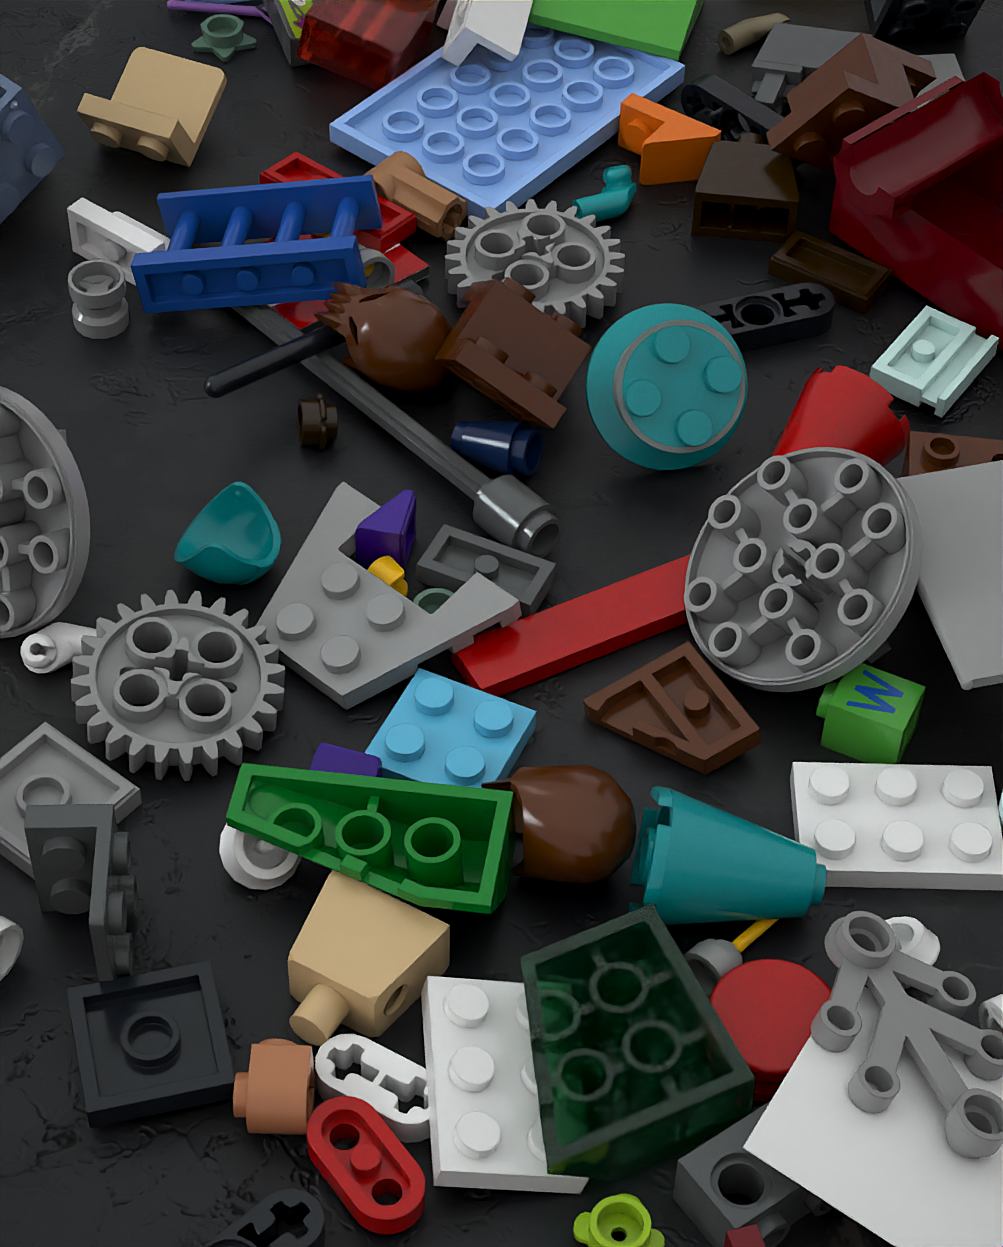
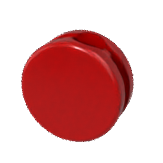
(769, 1016)

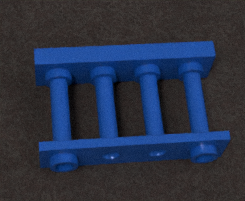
(261, 271)

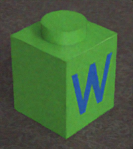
(870, 714)

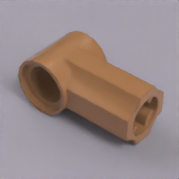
(404, 184)

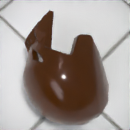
(394, 336)
(571, 821)

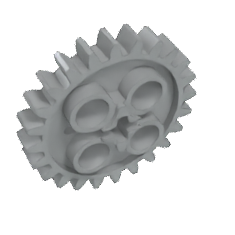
(547, 251)
(177, 685)

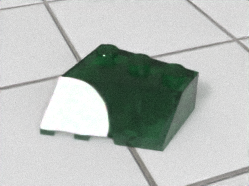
(627, 1050)

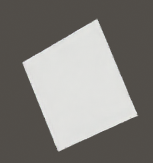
(887, 1166)

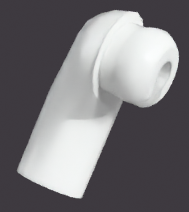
(53, 646)

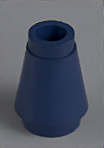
(500, 445)

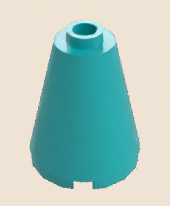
(719, 867)

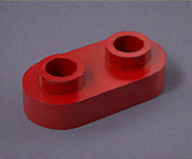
(369, 1169)

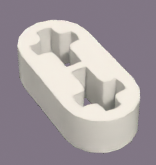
(382, 1082)

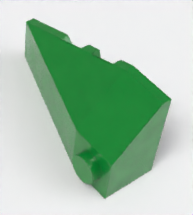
(402, 836)

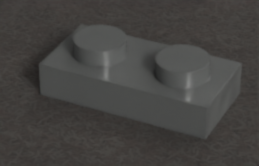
(459, 554)

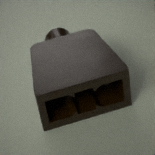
(746, 192)

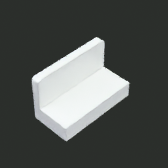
(490, 23)
(111, 235)

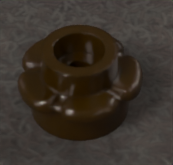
(316, 422)

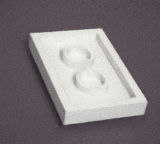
(900, 824)
(484, 1089)

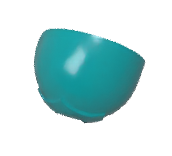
(231, 538)

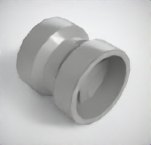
(98, 299)

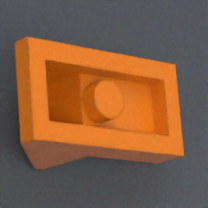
(669, 143)

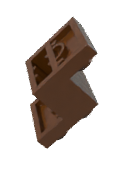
(846, 95)
(514, 351)

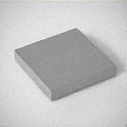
(53, 771)

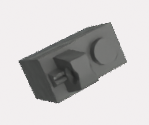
(789, 58)

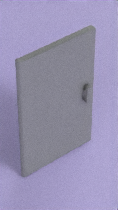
(963, 565)

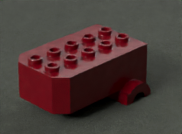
(932, 198)

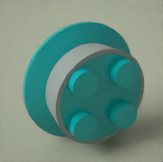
(666, 386)

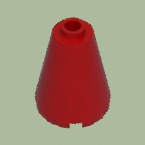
(846, 413)

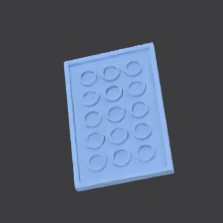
(501, 124)

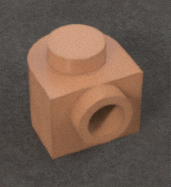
(277, 1089)

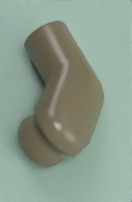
(748, 32)

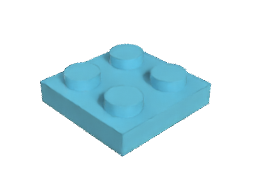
(451, 734)

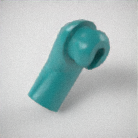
(613, 199)

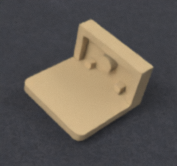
(157, 106)

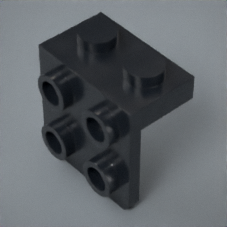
(908, 19)

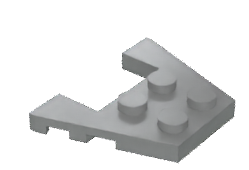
(354, 630)

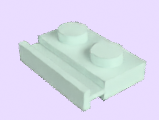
(933, 360)

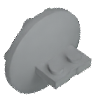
(40, 518)
(803, 569)

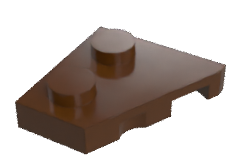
(677, 710)

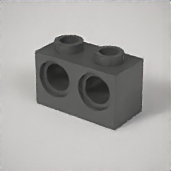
(726, 1168)

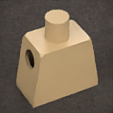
(361, 960)

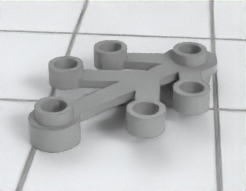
(866, 954)

